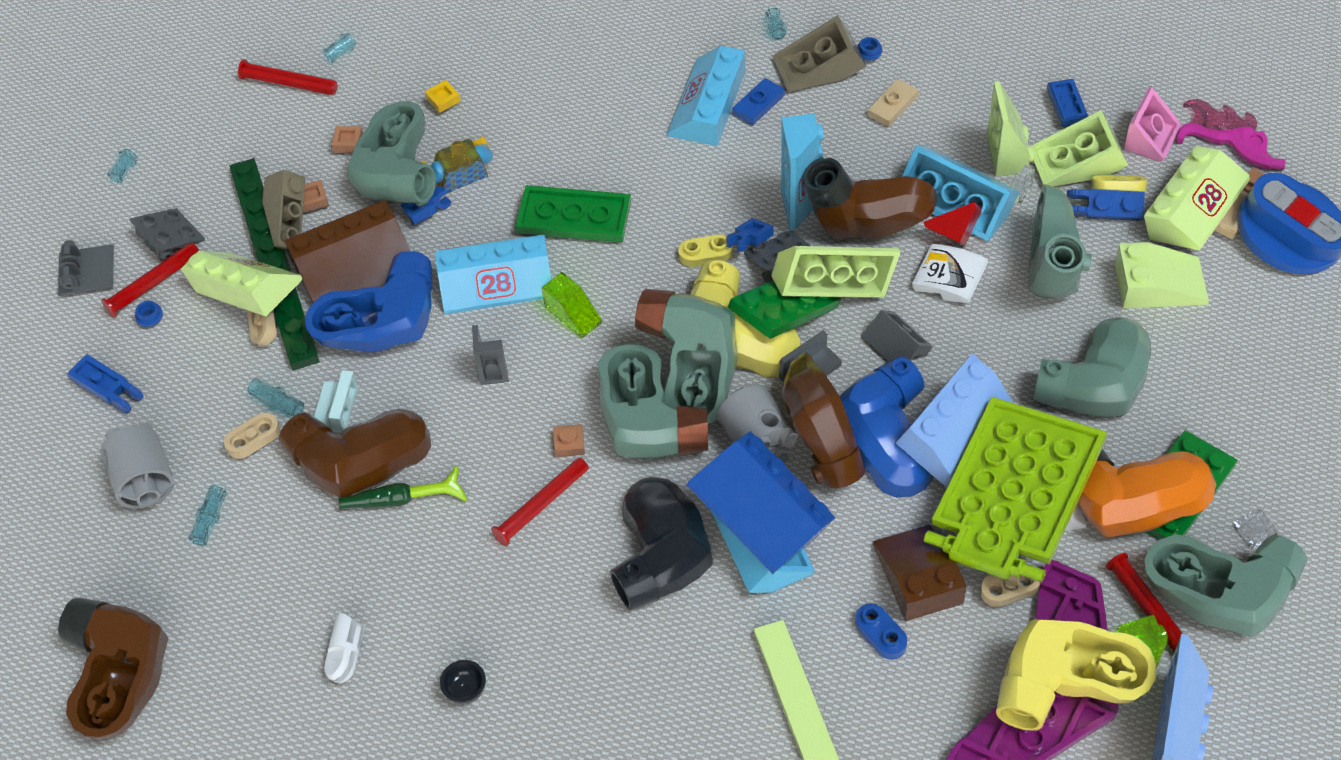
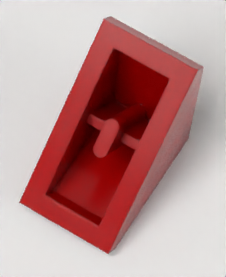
(956, 224)

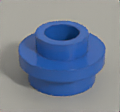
(870, 48)
(148, 313)

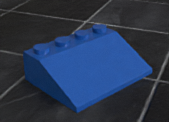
(761, 501)

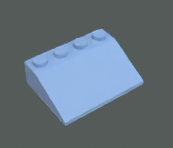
(950, 419)
(1183, 706)

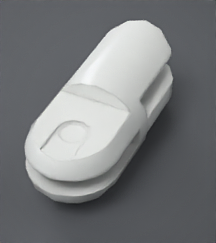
(343, 648)

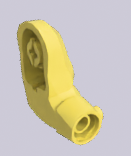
(755, 352)
(1075, 663)

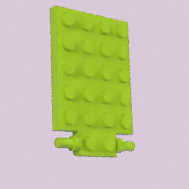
(1015, 489)

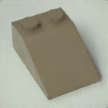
(819, 57)

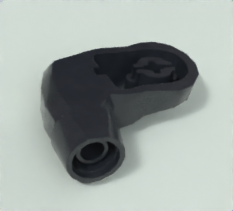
(670, 539)

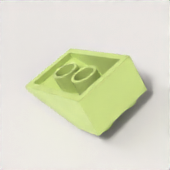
(1007, 135)
(1079, 152)
(1158, 277)

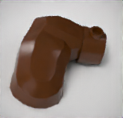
(822, 423)
(358, 455)

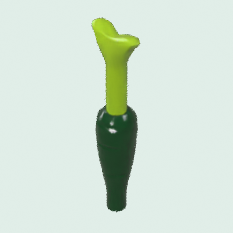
(401, 493)

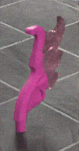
(1232, 130)

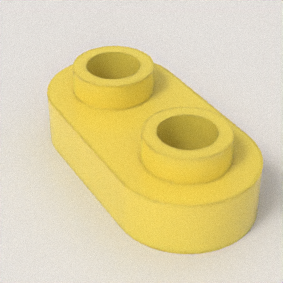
(1119, 182)
(704, 250)

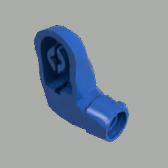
(376, 316)
(878, 421)

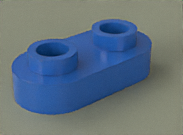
(879, 630)

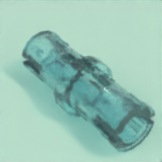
(275, 397)
(207, 515)

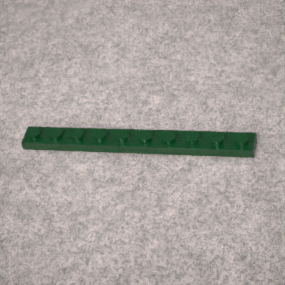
(289, 311)

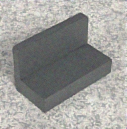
(895, 337)
(819, 352)
(489, 359)

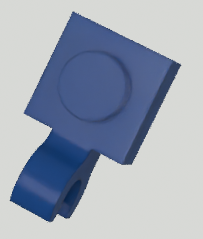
(421, 213)

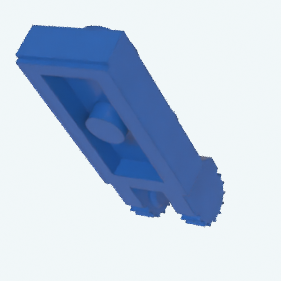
(1109, 204)
(104, 382)

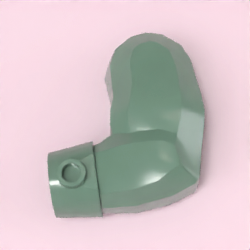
(385, 160)
(1056, 247)
(1108, 376)
(1222, 588)

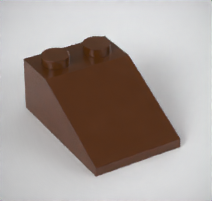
(920, 573)

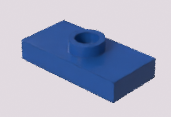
(758, 101)
(1067, 102)

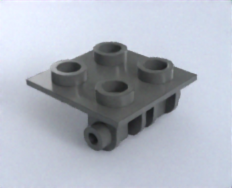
(165, 231)
(767, 252)
(85, 268)

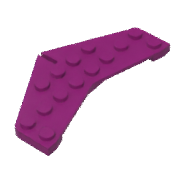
(1062, 597)

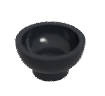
(463, 681)

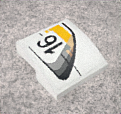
(950, 272)

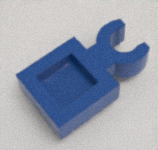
(750, 233)

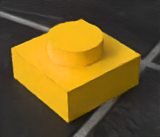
(442, 96)

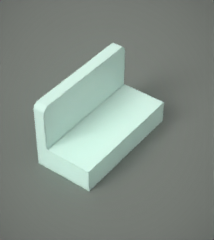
(337, 401)

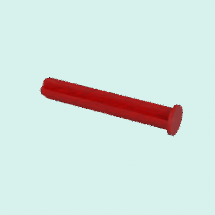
(286, 78)
(149, 280)
(539, 501)
(1144, 596)

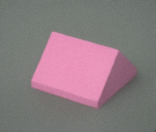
(1152, 128)

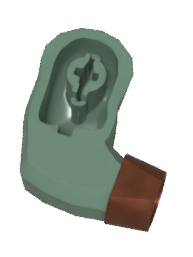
(702, 347)
(636, 407)

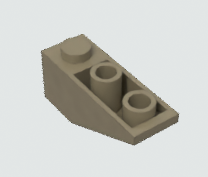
(284, 205)

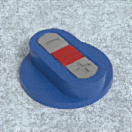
(1290, 225)

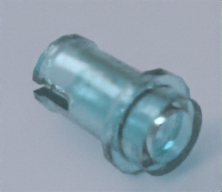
(776, 28)
(339, 47)
(125, 161)

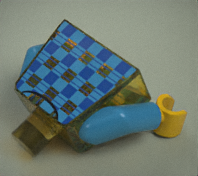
(461, 163)

